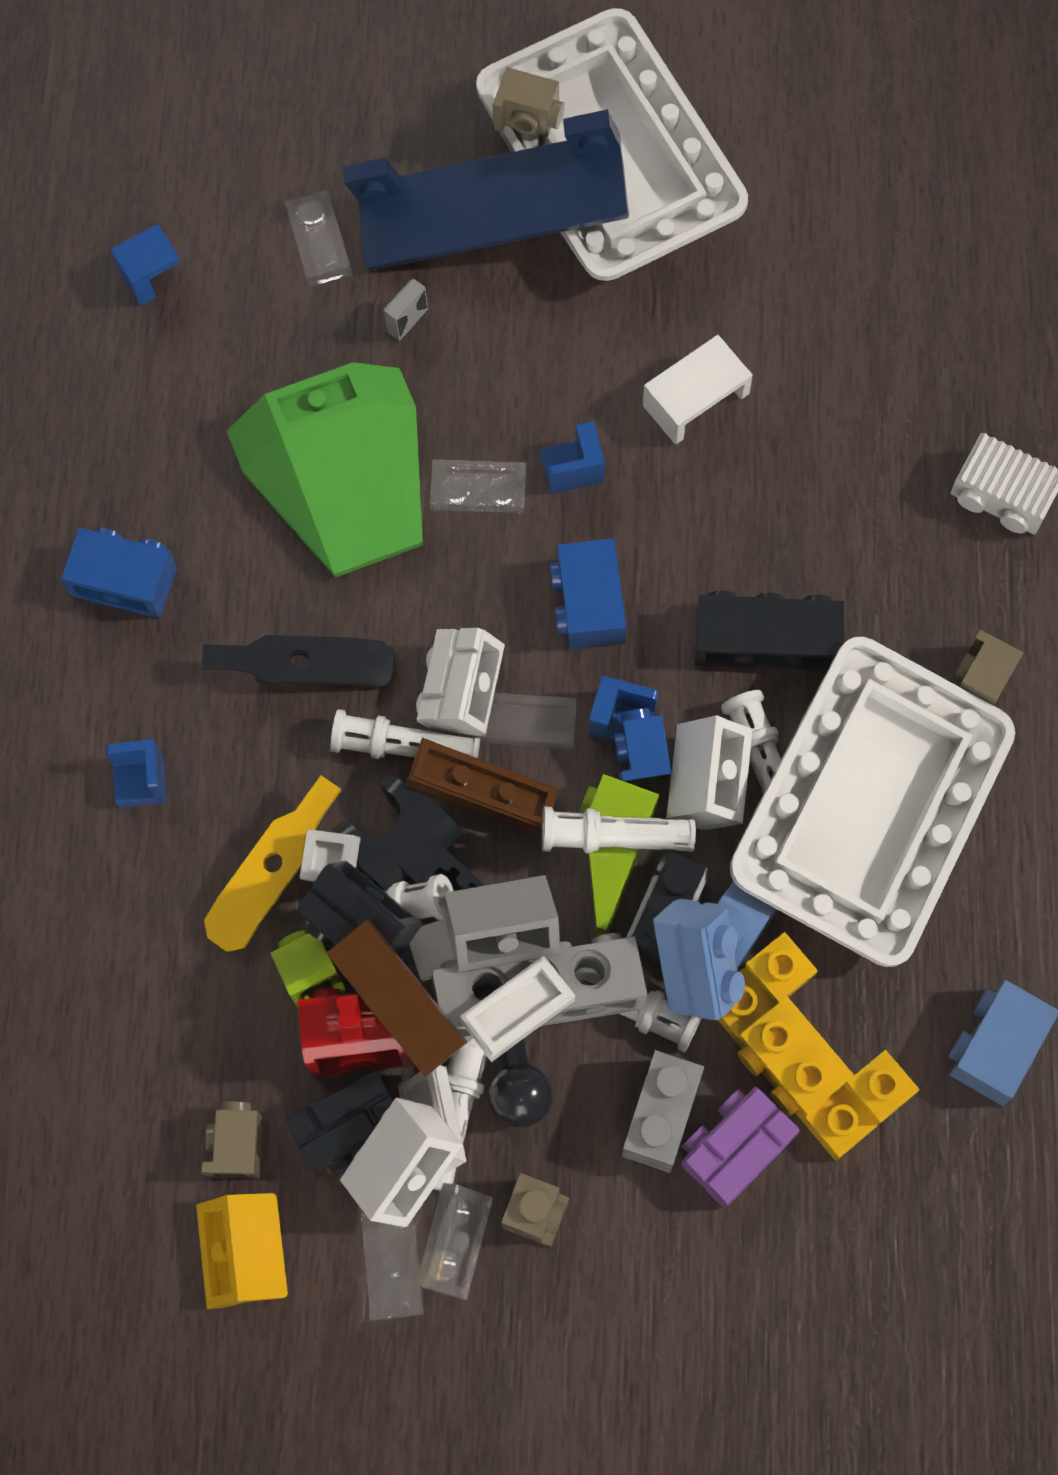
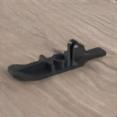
(329, 660)

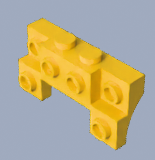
(800, 1063)

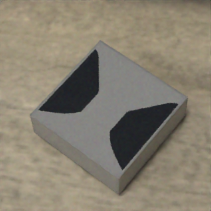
(405, 309)

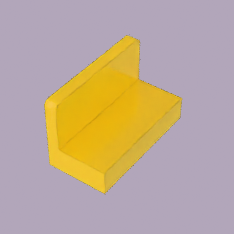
(241, 1249)

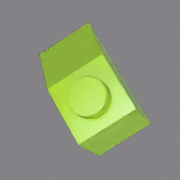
(305, 966)

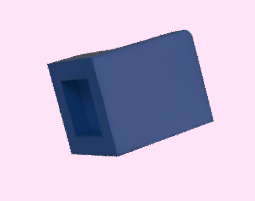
(143, 259)
(575, 462)
(617, 697)
(137, 773)

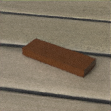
(480, 786)
(397, 998)

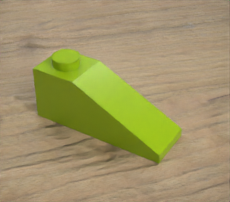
(613, 866)

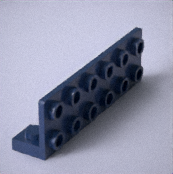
(492, 197)

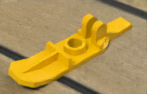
(254, 888)

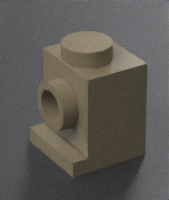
(527, 103)
(987, 667)
(234, 1142)
(535, 1210)

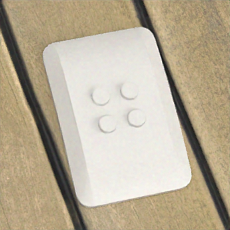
(672, 165)
(873, 802)

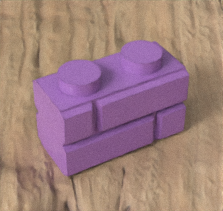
(738, 1145)

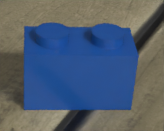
(119, 571)
(590, 594)

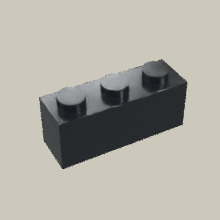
(768, 631)

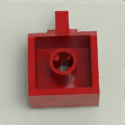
(345, 1036)

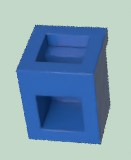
(642, 746)

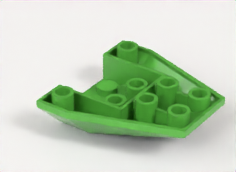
(338, 463)

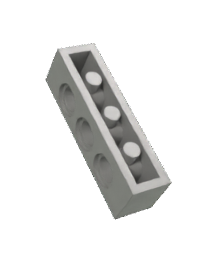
(613, 957)

